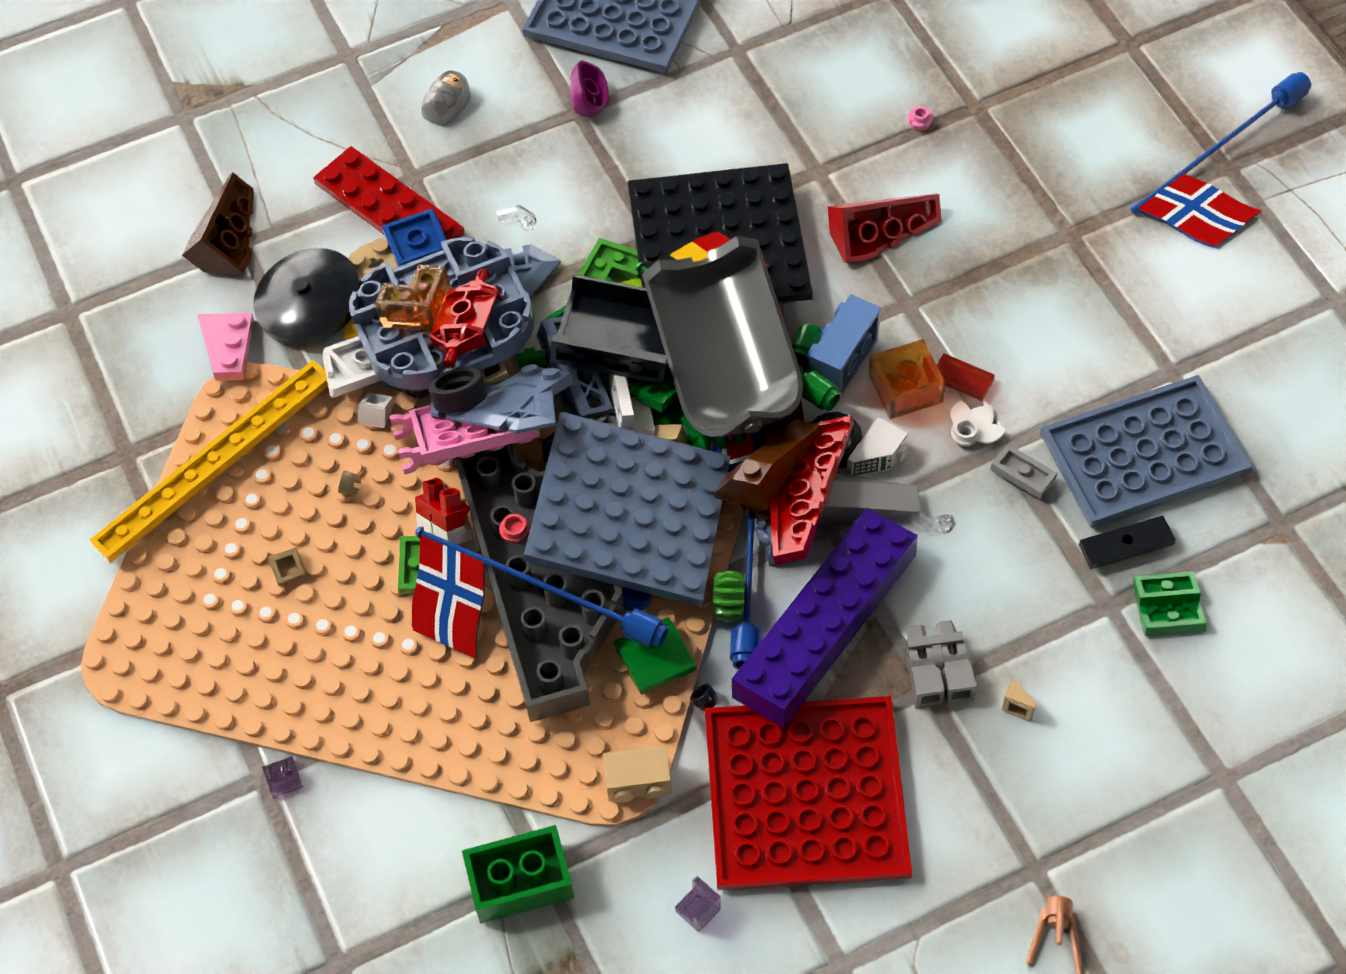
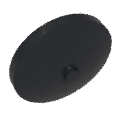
(306, 296)

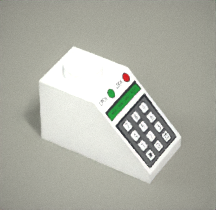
(878, 449)

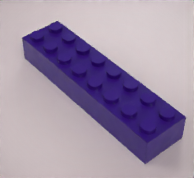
(824, 618)

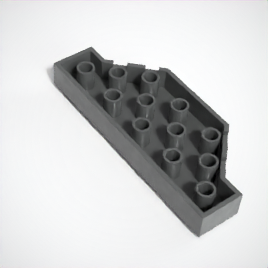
(545, 633)

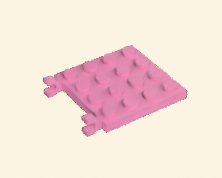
(447, 439)

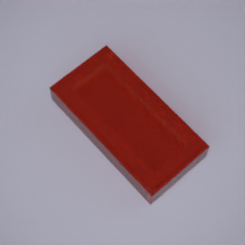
(965, 377)

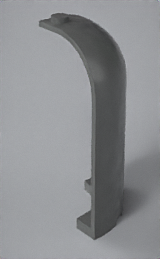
(725, 339)

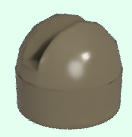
(347, 482)

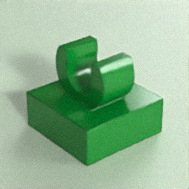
(532, 356)

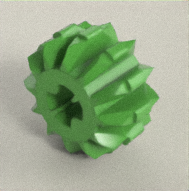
(729, 596)

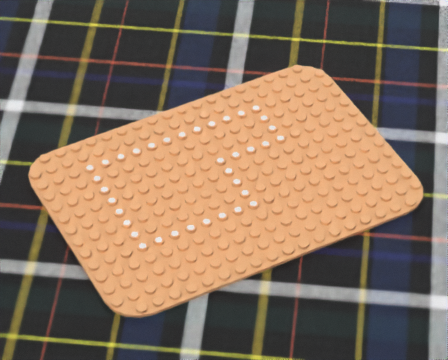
(332, 658)

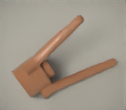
(1058, 915)

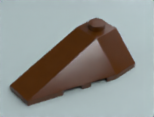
(224, 232)
(766, 470)

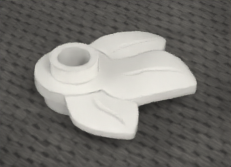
(975, 422)

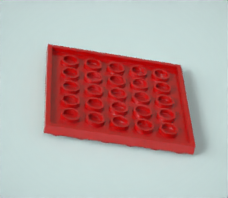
(807, 797)

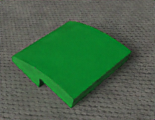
(1169, 604)
(656, 666)

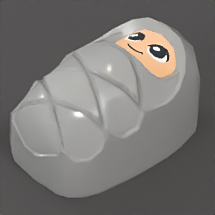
(446, 98)

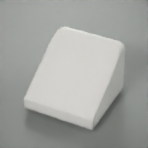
(375, 409)

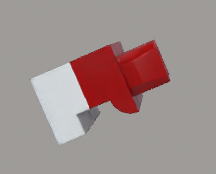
(443, 512)

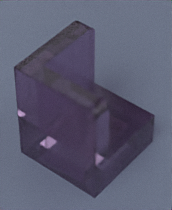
(699, 905)

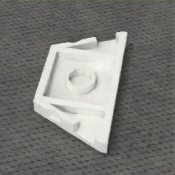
(347, 367)

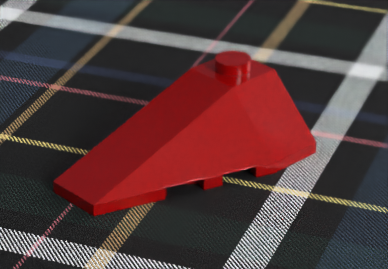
(873, 226)

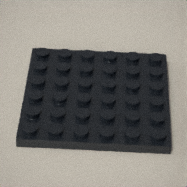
(734, 202)

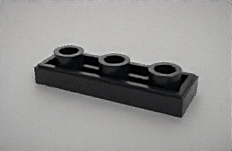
(1140, 537)

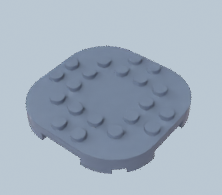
(407, 355)

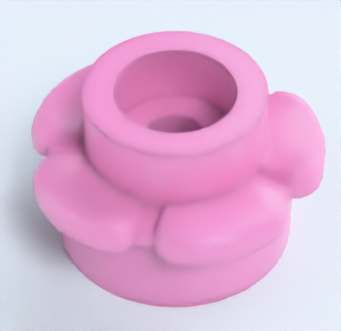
(920, 118)

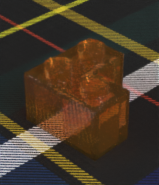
(414, 304)

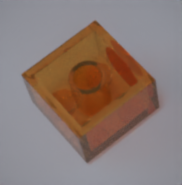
(906, 379)

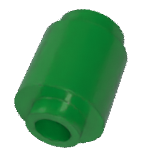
(803, 340)

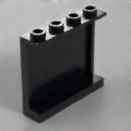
(610, 331)

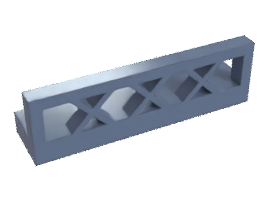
(573, 395)

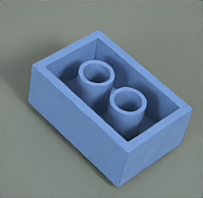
(846, 342)

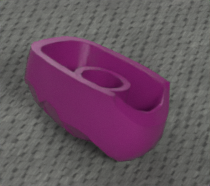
(588, 89)

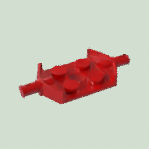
(460, 329)

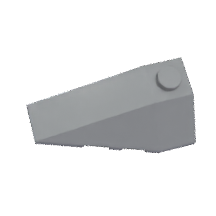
(854, 494)

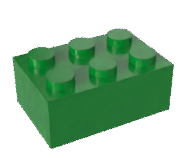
(517, 874)

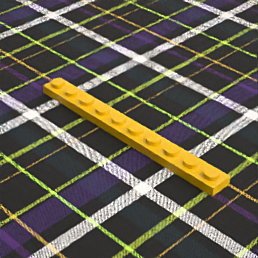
(209, 462)

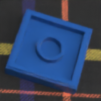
(414, 237)

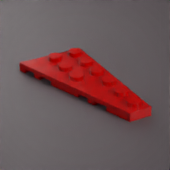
(804, 495)

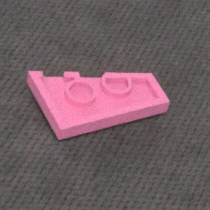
(227, 343)

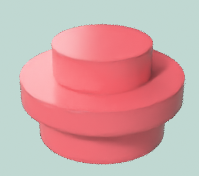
(514, 528)

